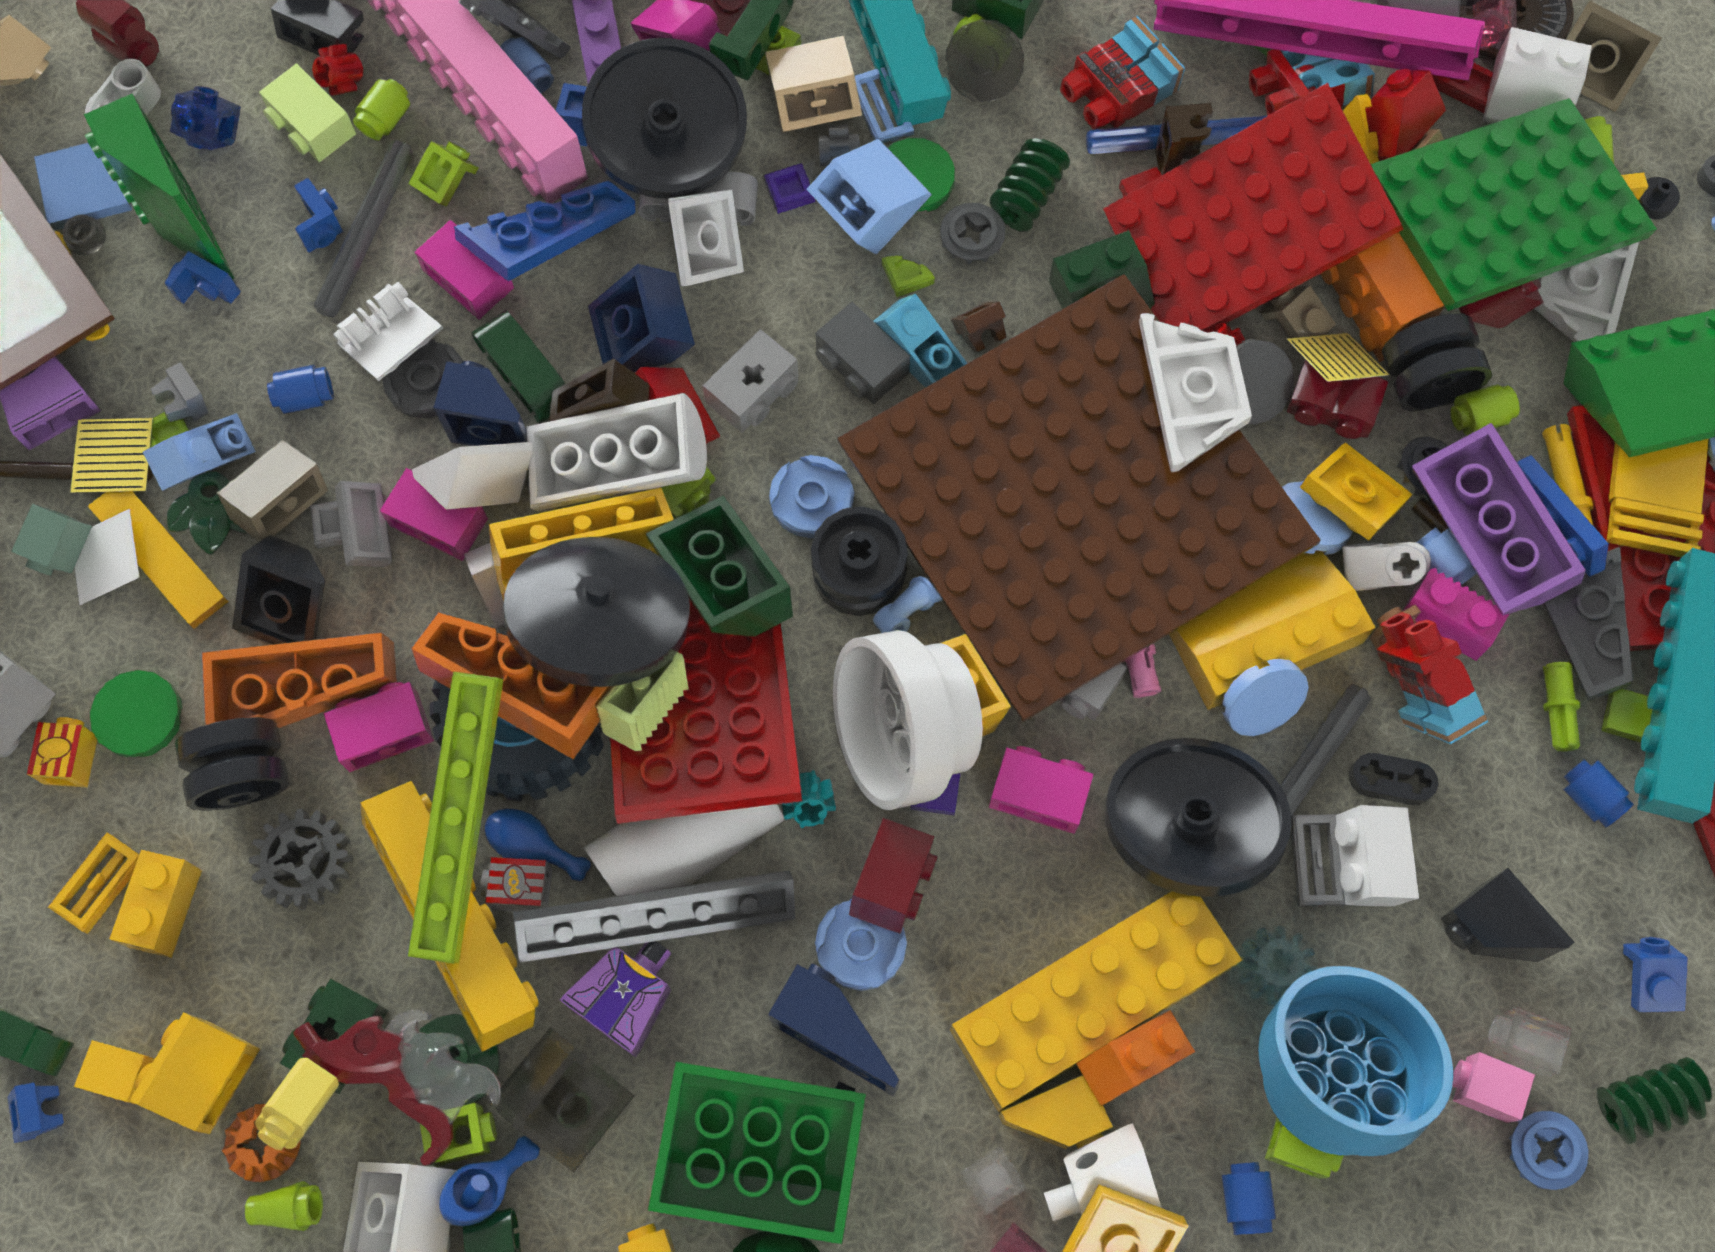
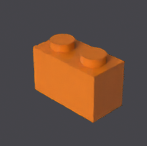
(1135, 1057)

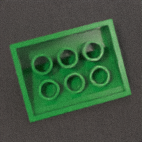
(151, 178)
(1649, 382)
(758, 1152)

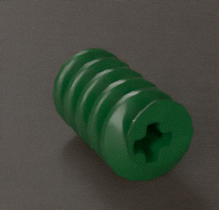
(1029, 182)
(1655, 1098)

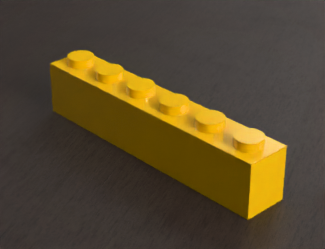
(485, 977)

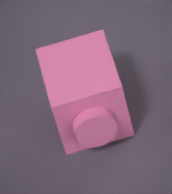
(1492, 1087)

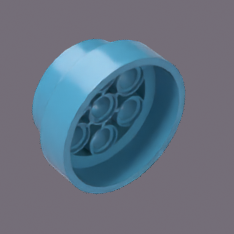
(1353, 1062)

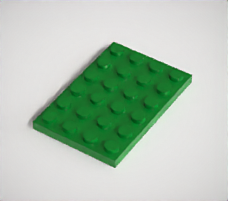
(1511, 203)

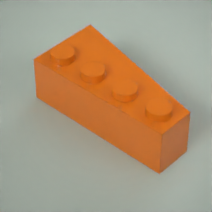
(295, 678)
(539, 705)

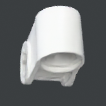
(127, 78)
(1376, 564)

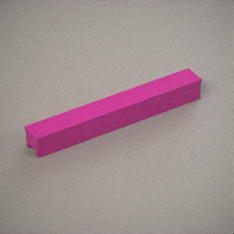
(1334, 30)

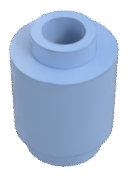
(1447, 555)

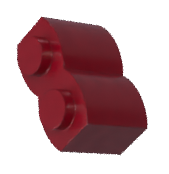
(119, 29)
(1343, 404)

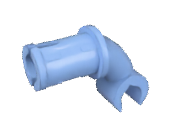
(918, 596)

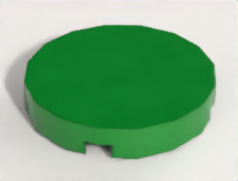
(930, 166)
(136, 714)

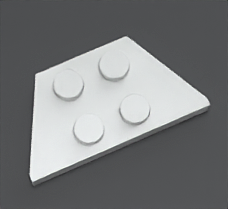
(1589, 295)
(1194, 387)

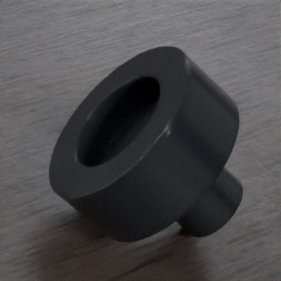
(1659, 198)

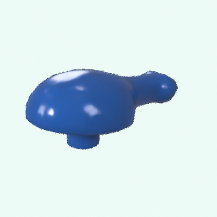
(523, 836)
(480, 1187)

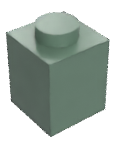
(50, 540)

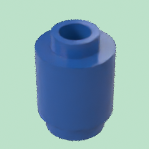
(300, 388)
(1597, 792)
(1249, 1199)

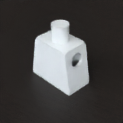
(1110, 1161)

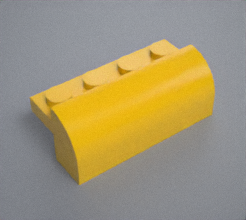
(618, 517)

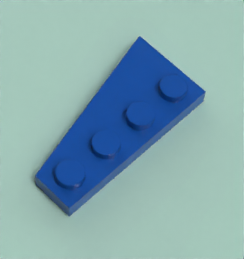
(545, 229)

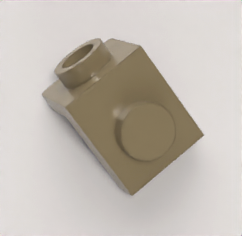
(1300, 313)

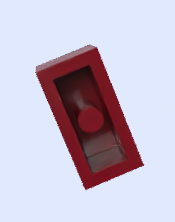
(892, 876)

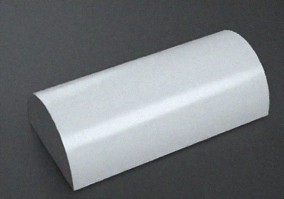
(616, 452)
(676, 849)

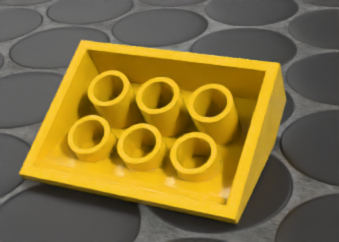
(1291, 614)

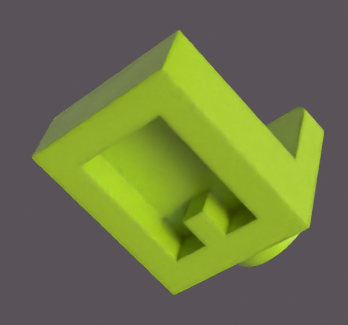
(441, 171)

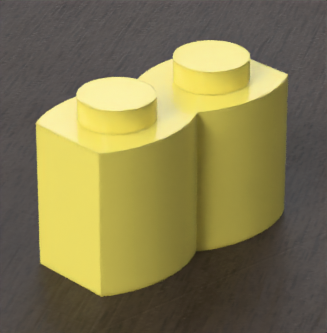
(295, 1104)

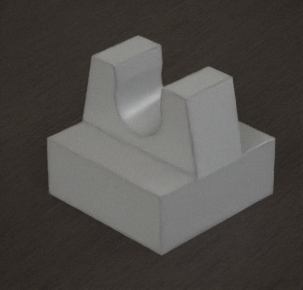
(186, 395)

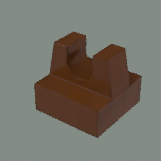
(975, 321)

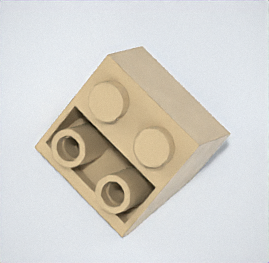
(813, 84)

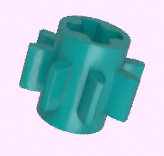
(816, 801)

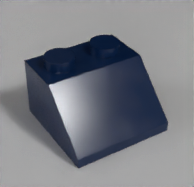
(642, 319)
(476, 407)

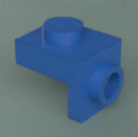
(323, 225)
(1657, 975)

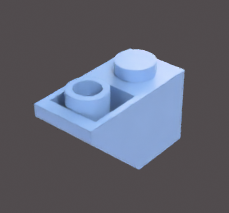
(198, 451)

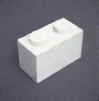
(1376, 856)

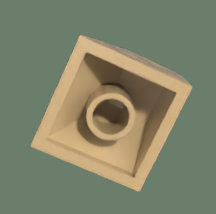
(20, 53)

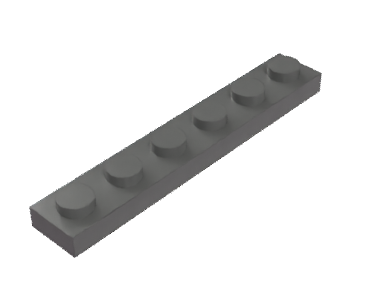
(654, 916)

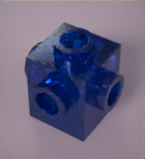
(204, 118)

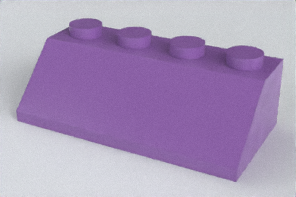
(1499, 521)

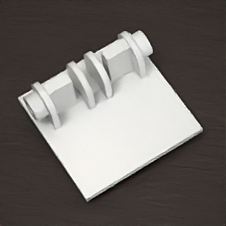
(388, 334)

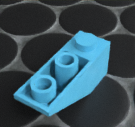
(922, 338)

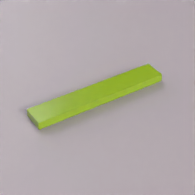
(455, 817)

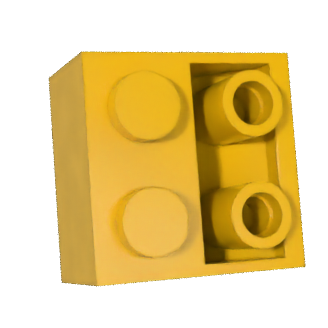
(194, 1073)

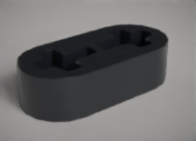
(1395, 769)

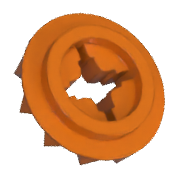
(247, 1161)

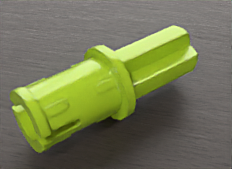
(1561, 706)

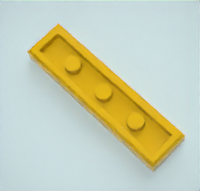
(164, 559)

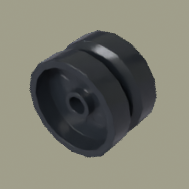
(1436, 361)
(859, 560)
(231, 763)

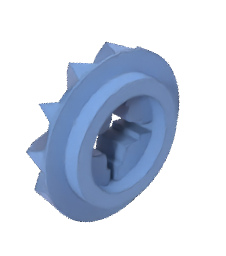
(1570, 1150)

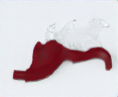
(411, 1065)

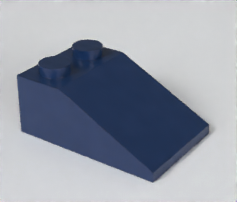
(822, 1019)

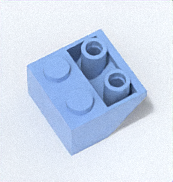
(869, 194)

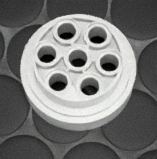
(905, 717)

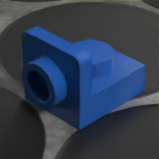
(203, 276)

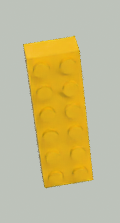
(1093, 996)

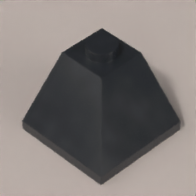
(278, 593)
(1505, 922)

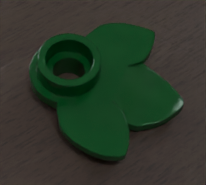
(202, 515)

